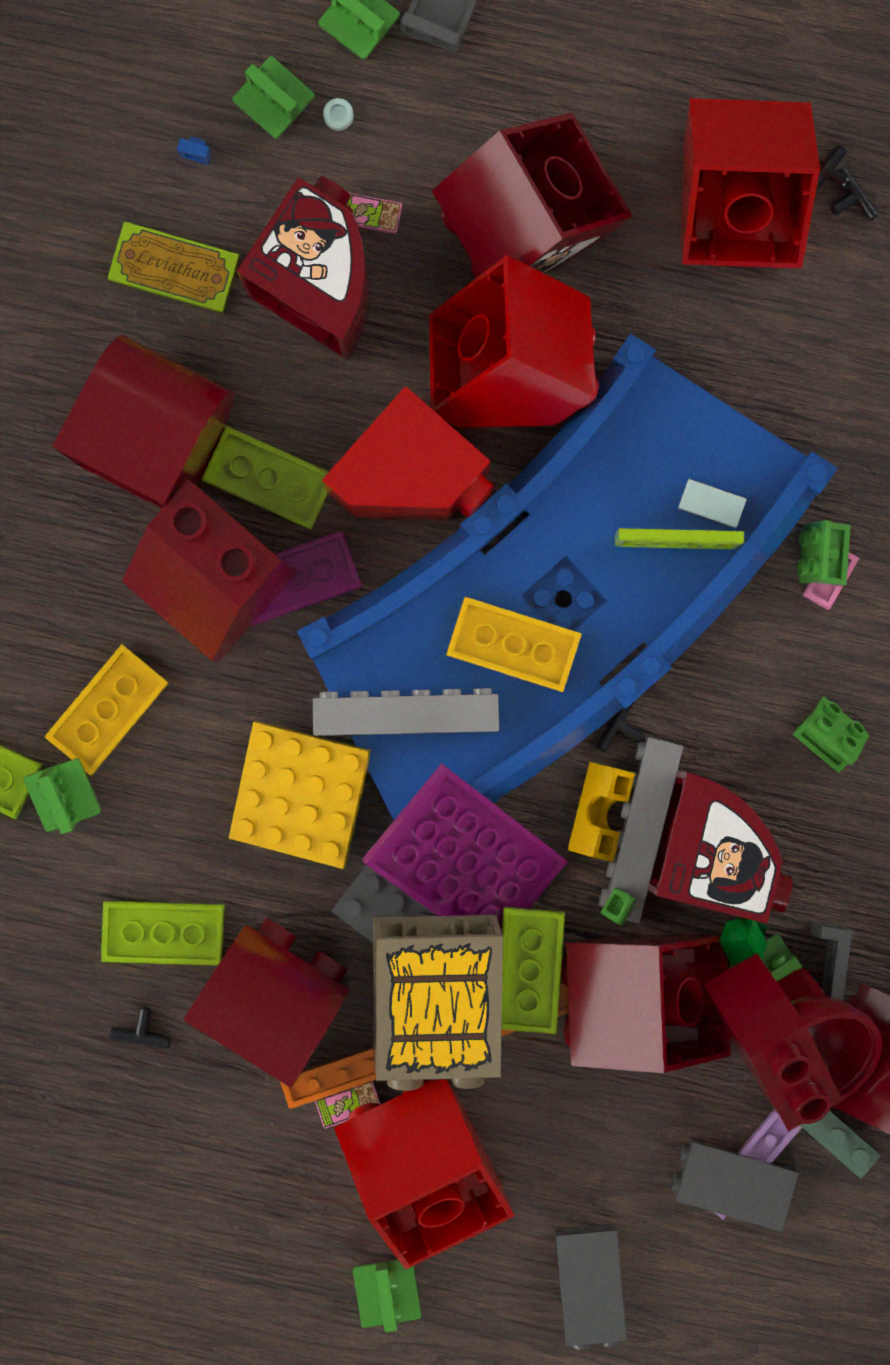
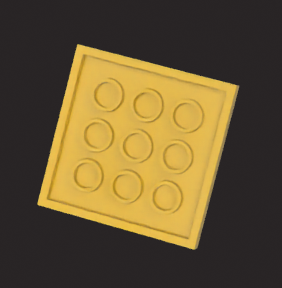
(299, 794)

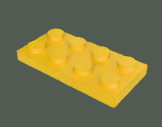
(513, 644)
(107, 709)

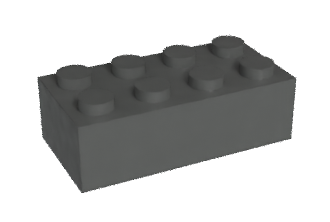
(375, 897)

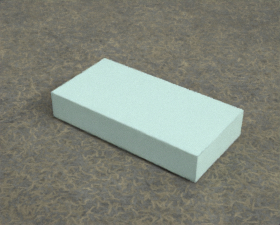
(712, 503)

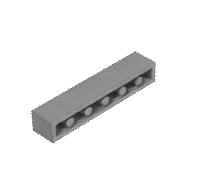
(405, 714)
(643, 822)

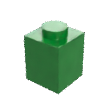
(742, 940)

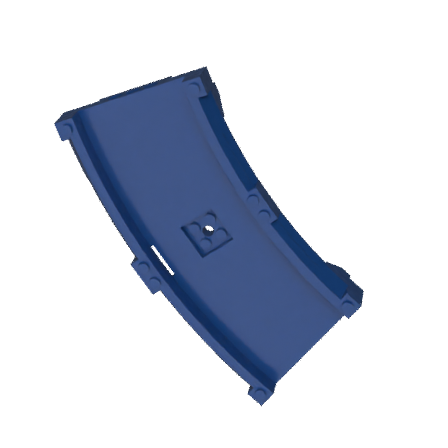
(602, 472)

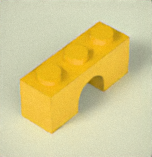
(590, 830)

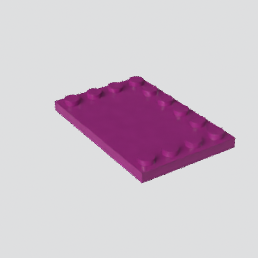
(462, 852)

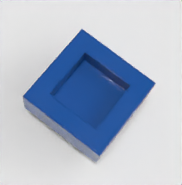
(194, 150)

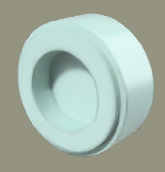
(338, 114)

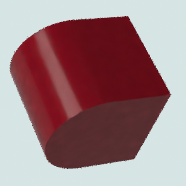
(145, 422)

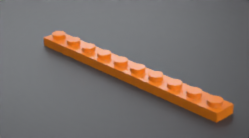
(355, 1070)

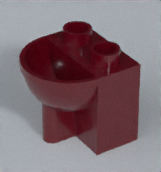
(795, 1039)

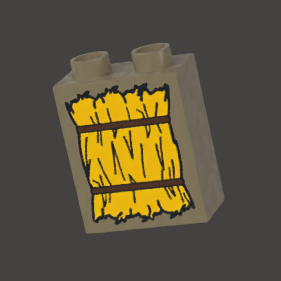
(437, 1000)

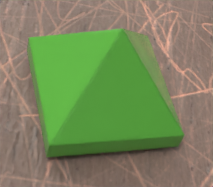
(619, 906)

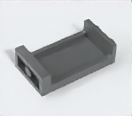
(438, 21)
(836, 956)
(734, 1184)
(591, 1286)

